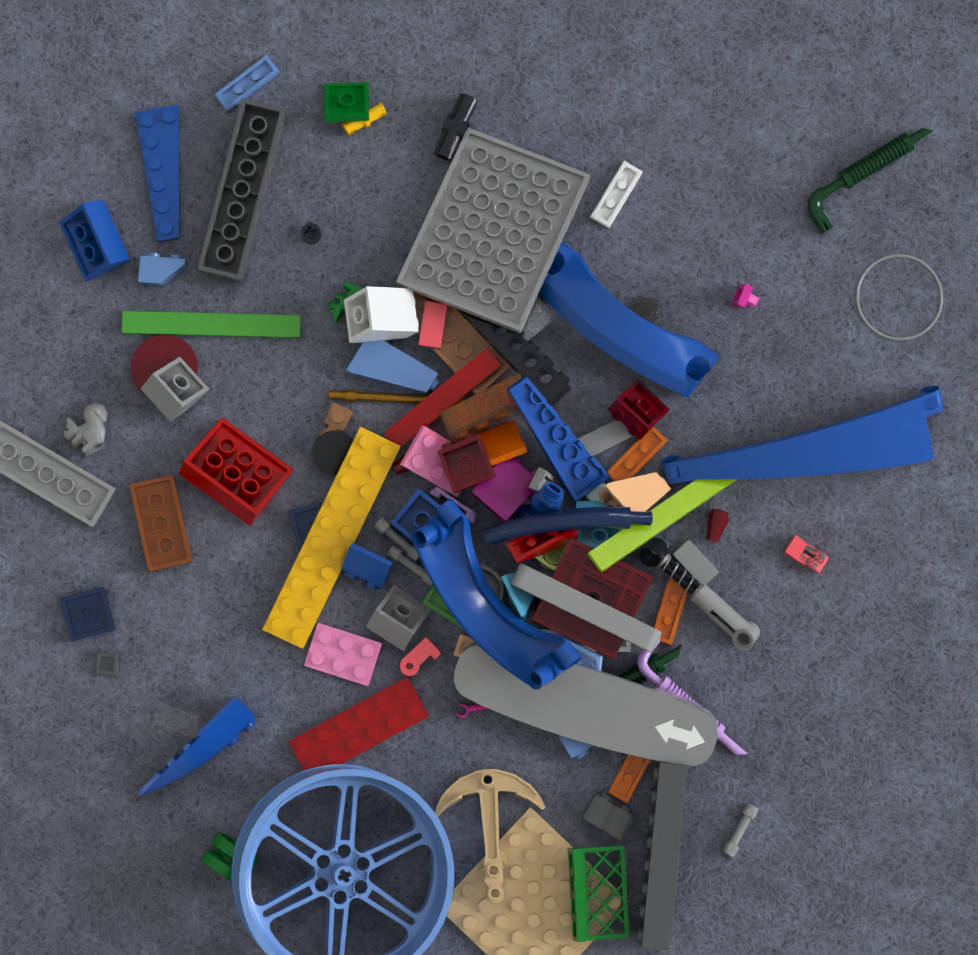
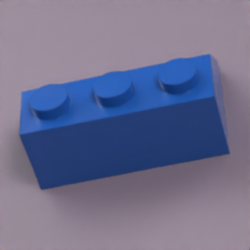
(94, 239)

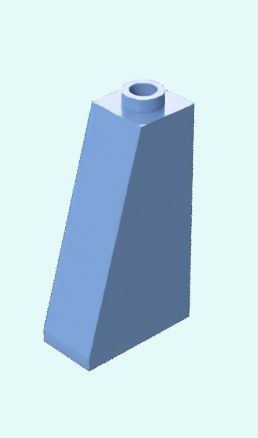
(391, 366)

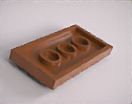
(161, 523)

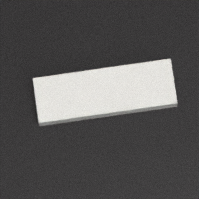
(616, 194)

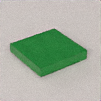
(346, 102)

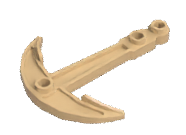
(488, 793)

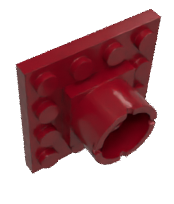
(617, 587)

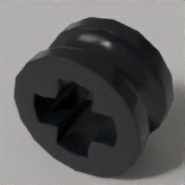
(315, 228)

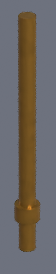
(352, 395)

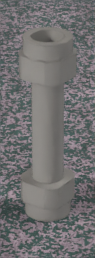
(383, 527)
(395, 554)
(731, 848)

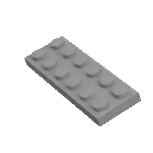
(52, 476)

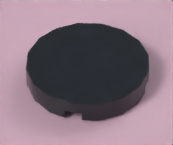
(331, 450)

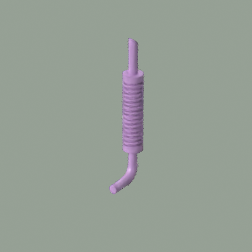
(666, 684)

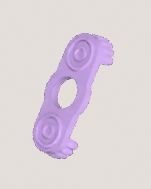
(438, 492)

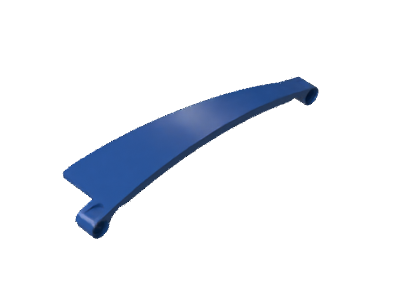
(865, 442)

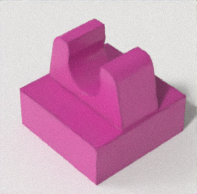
(744, 297)

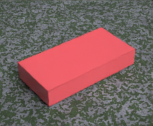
(433, 324)

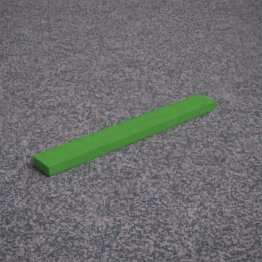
(211, 324)

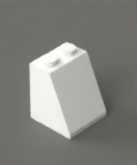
(380, 314)

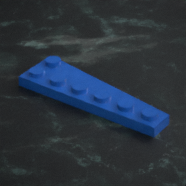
(160, 152)
(566, 454)

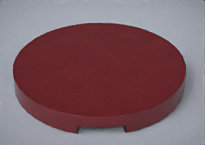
(157, 353)

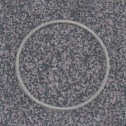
(899, 338)

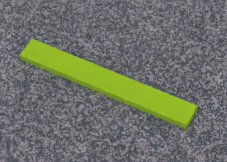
(663, 516)

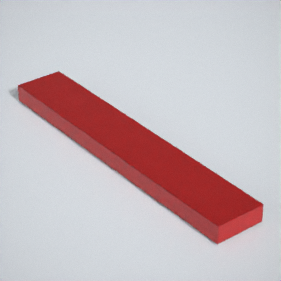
(443, 397)

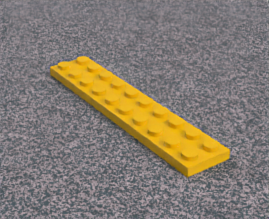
(330, 537)

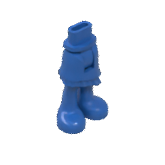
(544, 500)

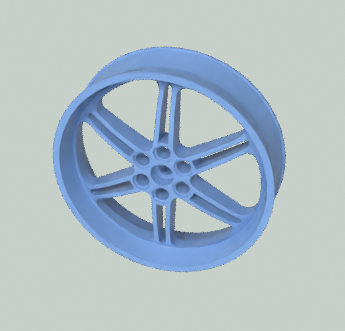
(425, 921)

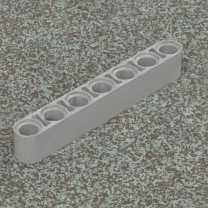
(586, 608)

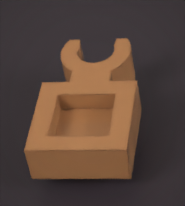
(337, 418)

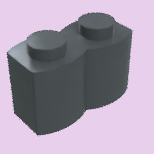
(608, 816)

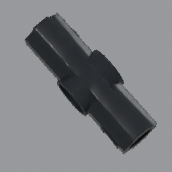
(455, 127)

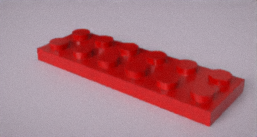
(360, 726)

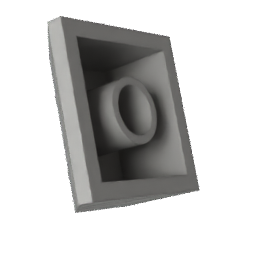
(174, 388)
(398, 617)

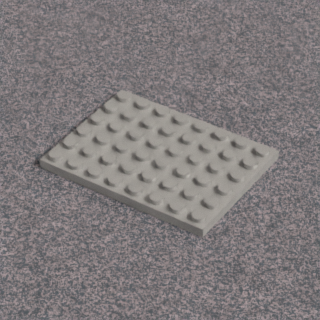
(493, 230)

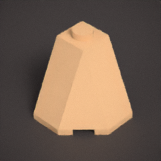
(637, 492)

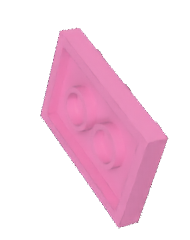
(424, 459)
(343, 654)

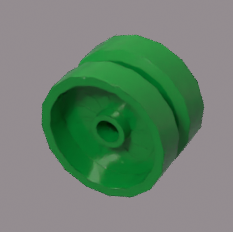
(222, 861)

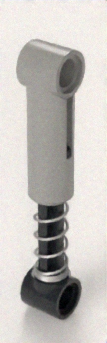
(702, 596)

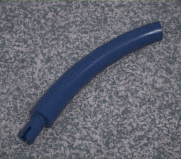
(567, 520)

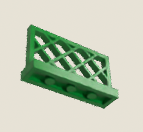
(579, 890)

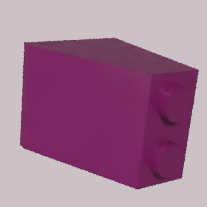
(507, 490)

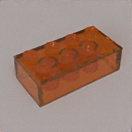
(479, 410)

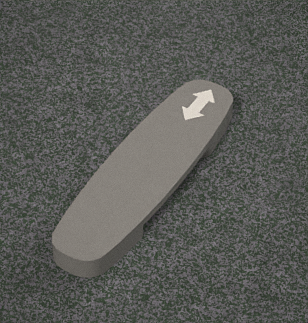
(594, 709)

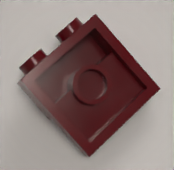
(638, 409)
(466, 462)

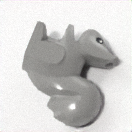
(90, 433)

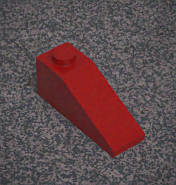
(539, 544)

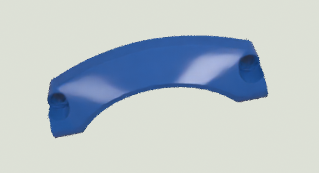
(635, 342)
(453, 568)

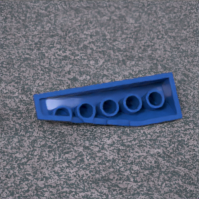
(211, 739)

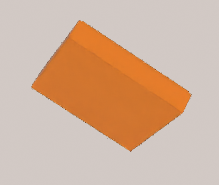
(503, 442)

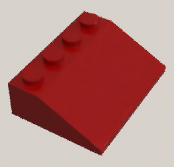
(235, 471)

